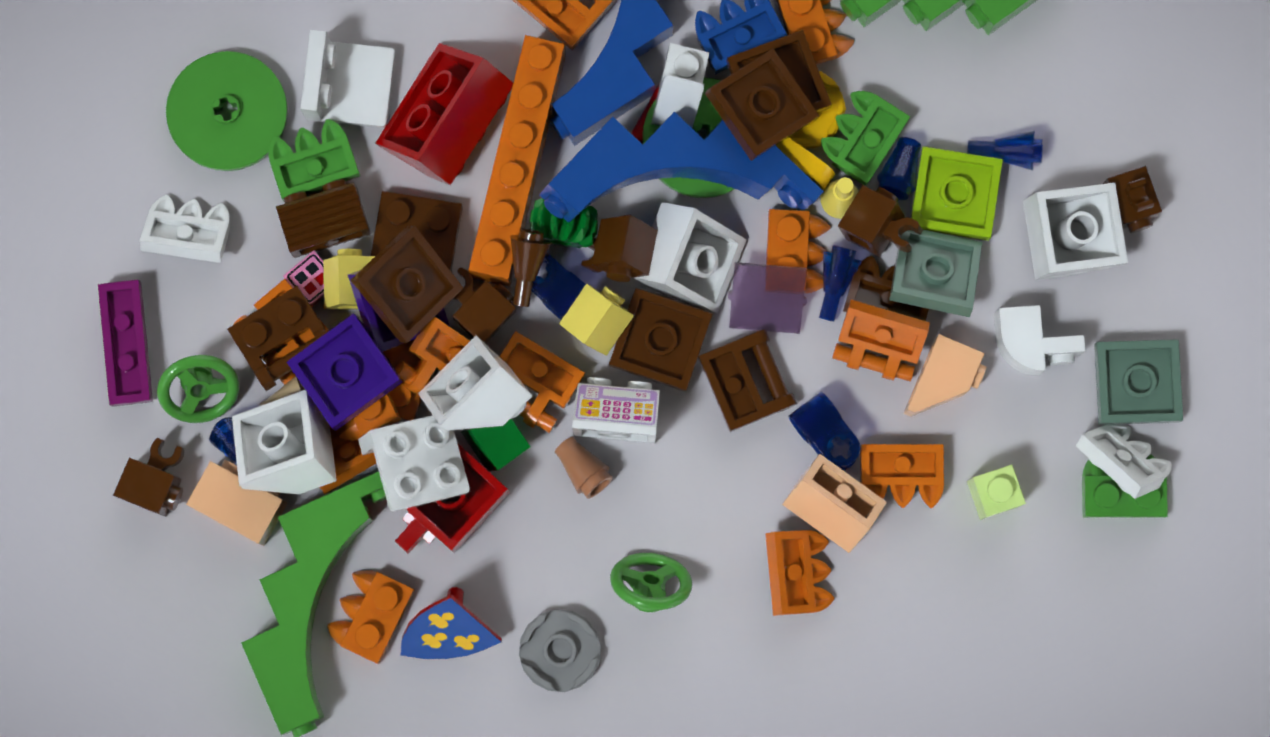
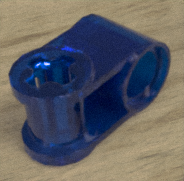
(558, 288)
(823, 425)

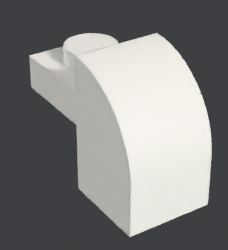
(1022, 341)

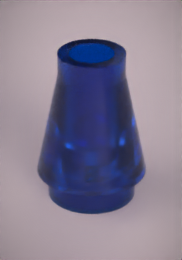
(901, 169)

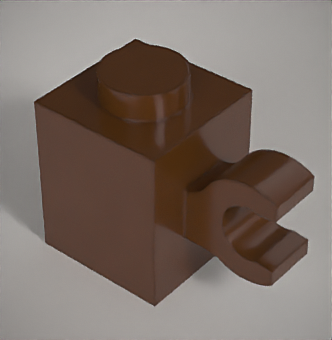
(1136, 199)
(876, 220)
(622, 248)
(483, 310)
(149, 483)

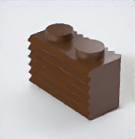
(323, 218)

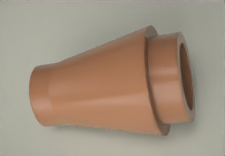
(584, 469)

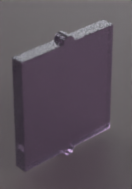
(767, 297)

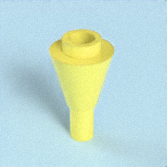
(838, 197)

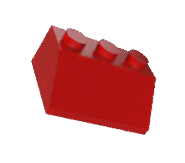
(445, 113)

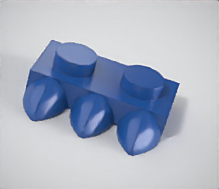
(738, 30)

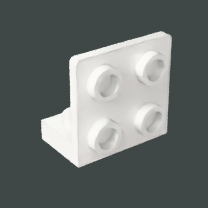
(346, 82)
(416, 462)

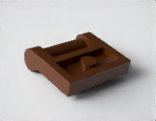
(272, 328)
(735, 387)

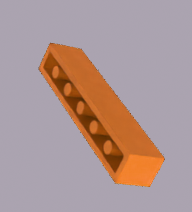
(517, 159)

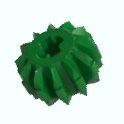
(558, 231)

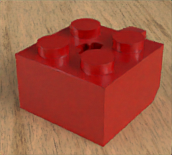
(454, 521)

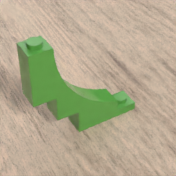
(282, 655)

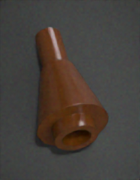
(528, 255)

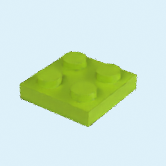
(956, 193)

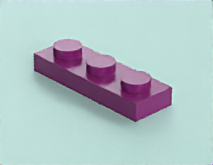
(125, 343)

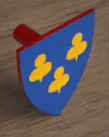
(446, 630)

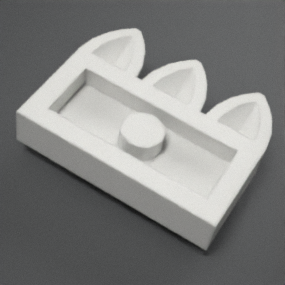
(186, 232)
(1124, 460)

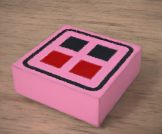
(308, 277)

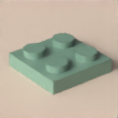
(937, 272)
(1138, 382)

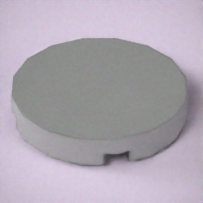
(559, 650)

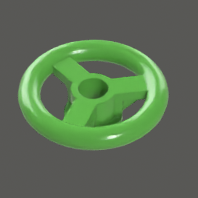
(198, 383)
(649, 586)

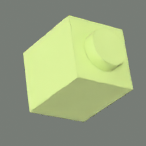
(996, 492)

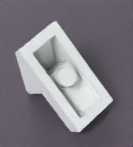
(680, 84)

